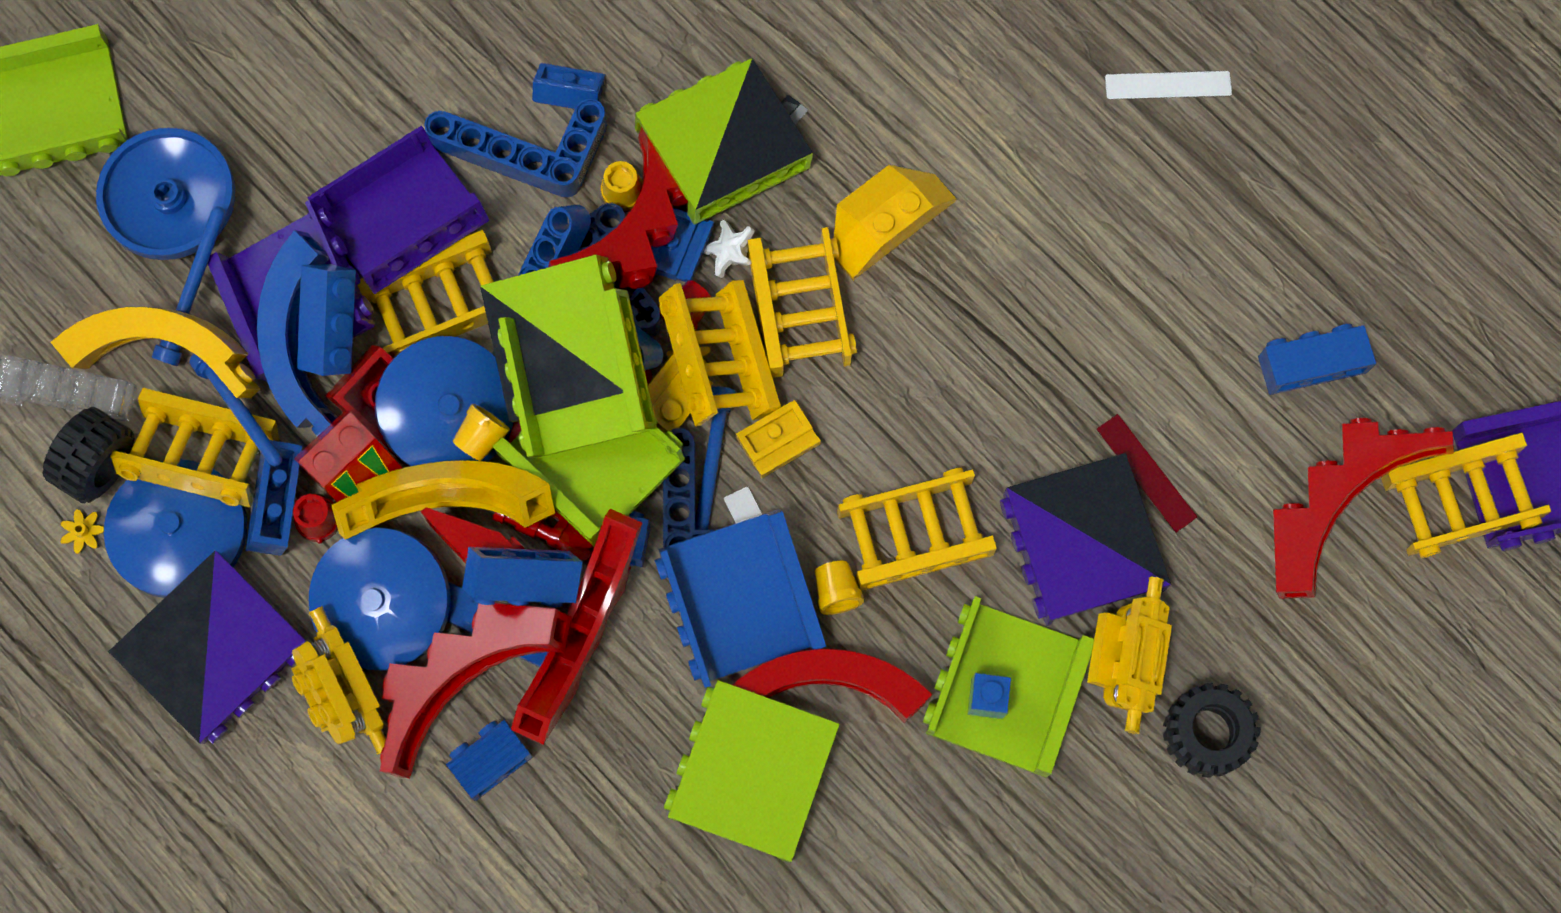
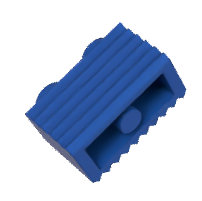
(488, 759)

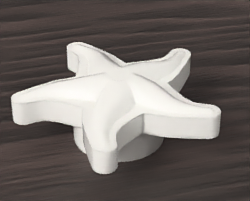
(730, 248)

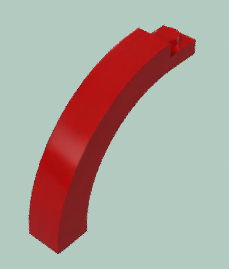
(839, 668)

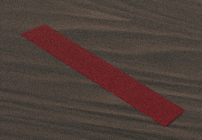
(1147, 473)

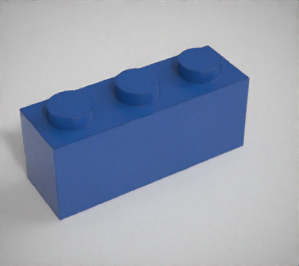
(326, 319)
(1316, 358)
(274, 502)
(522, 576)

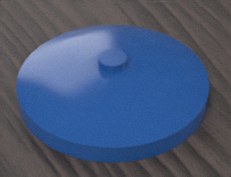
(162, 191)
(427, 398)
(166, 533)
(382, 595)

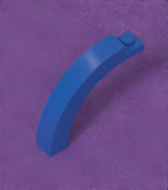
(279, 333)

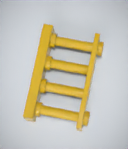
(468, 250)
(768, 291)
(745, 343)
(191, 417)
(1472, 462)
(940, 553)

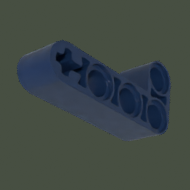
(640, 297)
(681, 497)

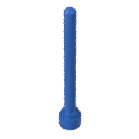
(169, 351)
(239, 410)
(711, 462)

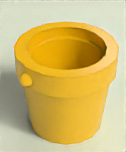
(621, 185)
(479, 432)
(837, 588)

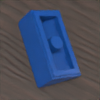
(566, 85)

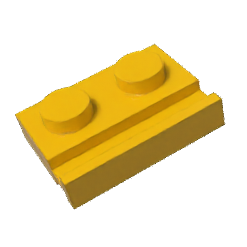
(669, 396)
(778, 439)

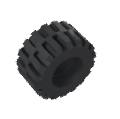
(81, 454)
(1235, 713)

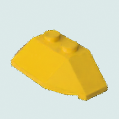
(885, 215)

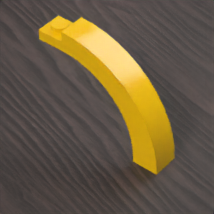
(102, 332)
(445, 484)

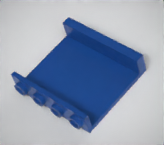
(739, 596)

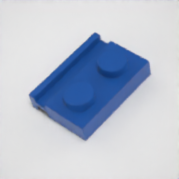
(683, 254)

